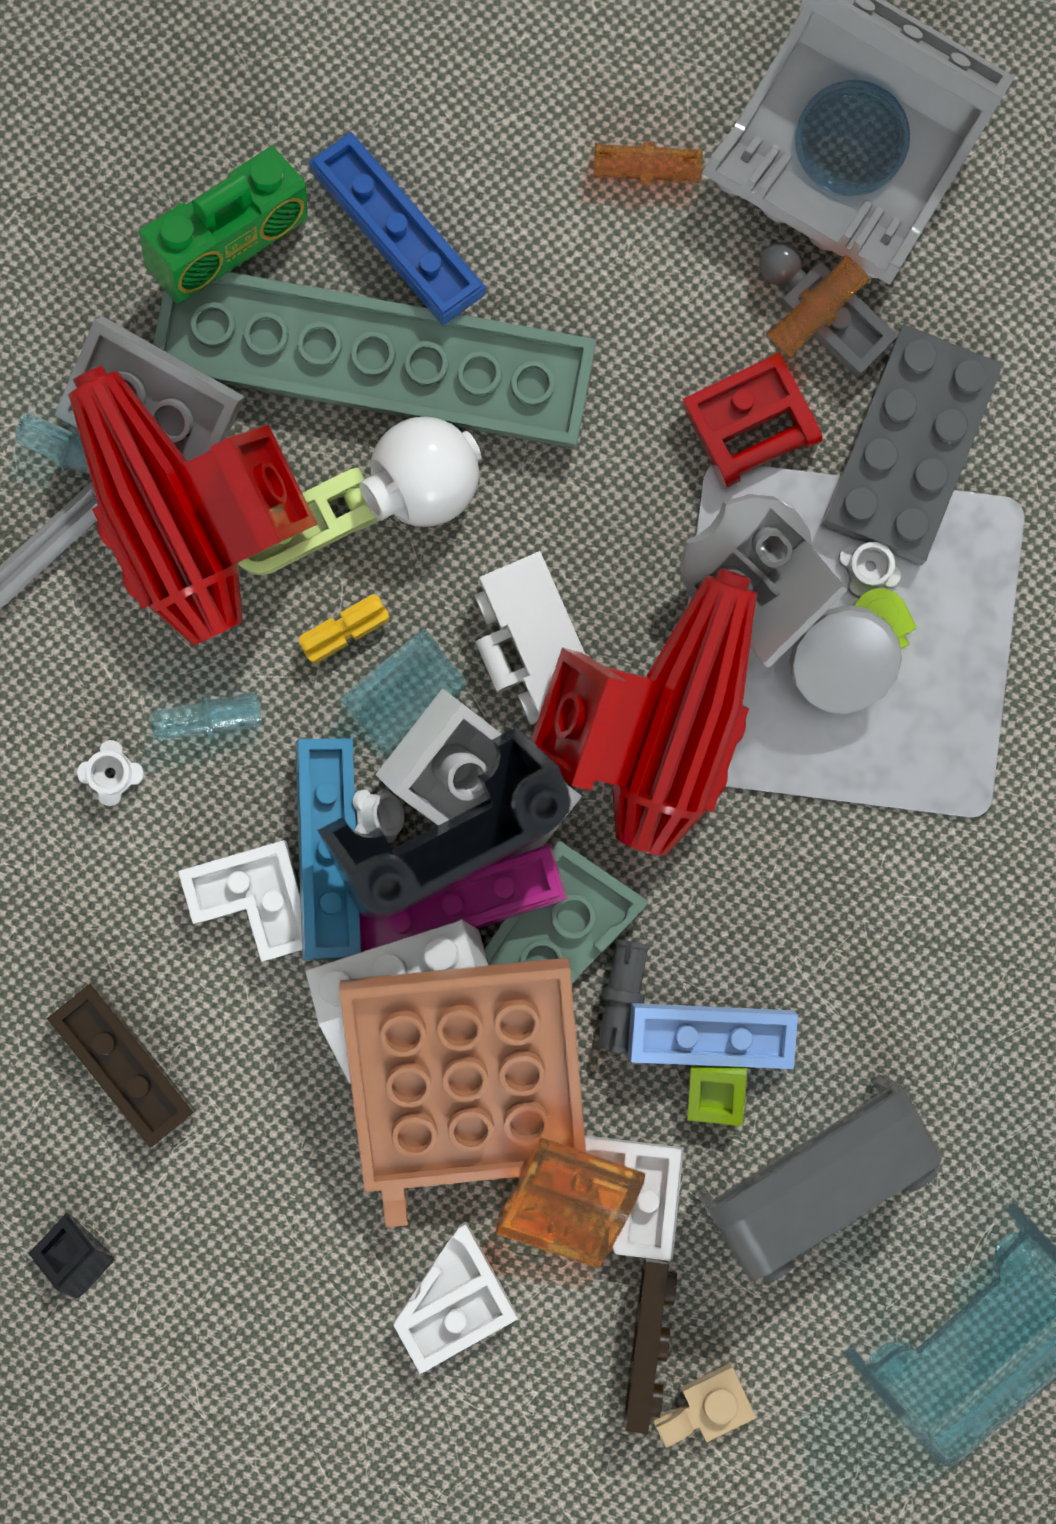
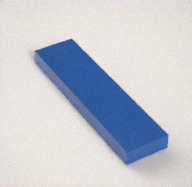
(397, 228)

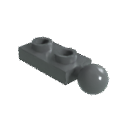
(856, 335)

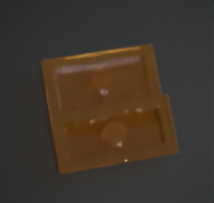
(570, 1202)

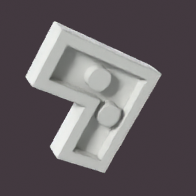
(252, 881)

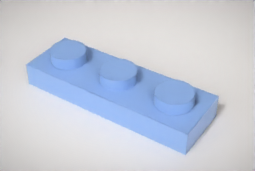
(712, 1036)

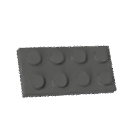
(912, 444)

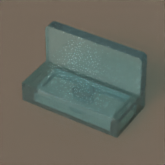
(402, 689)

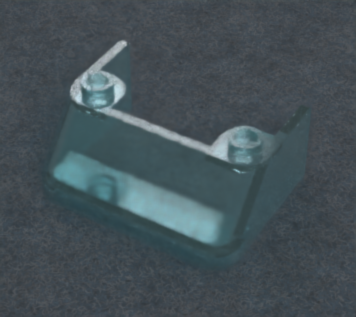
(982, 1359)

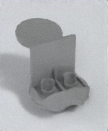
(839, 655)

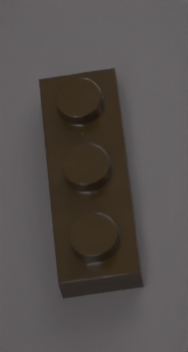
(121, 1064)
(649, 1345)

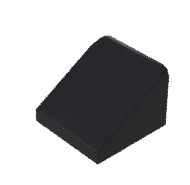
(71, 1257)

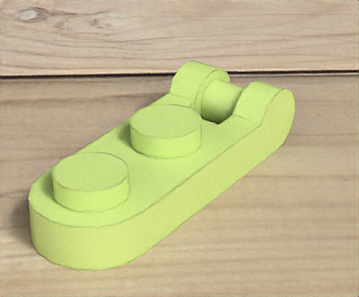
(328, 528)

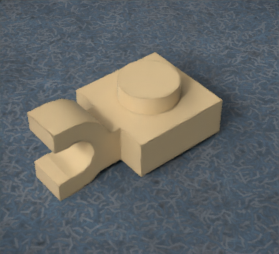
(713, 1405)

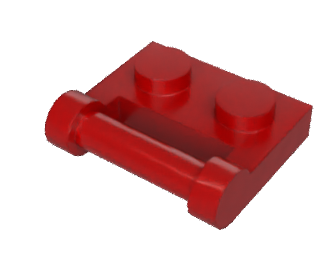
(743, 404)

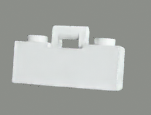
(535, 620)

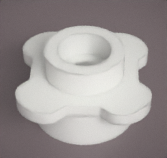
(863, 580)
(95, 769)
(378, 811)

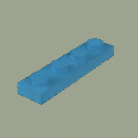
(324, 795)

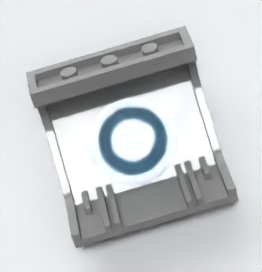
(859, 129)

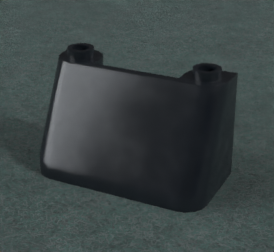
(522, 806)

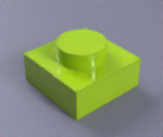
(717, 1094)

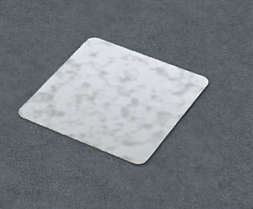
(940, 722)

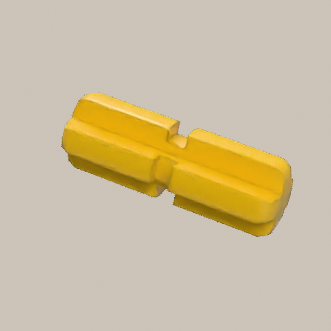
(355, 622)

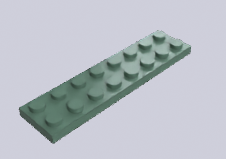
(382, 357)

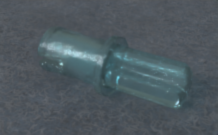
(52, 442)
(207, 717)

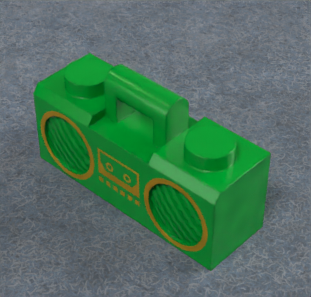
(224, 225)

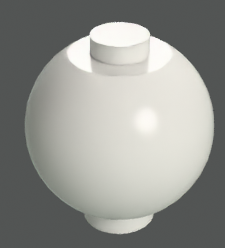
(422, 472)

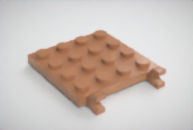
(460, 1073)

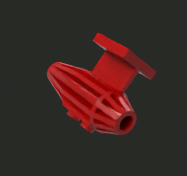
(177, 520)
(663, 734)

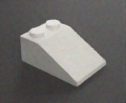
(441, 763)

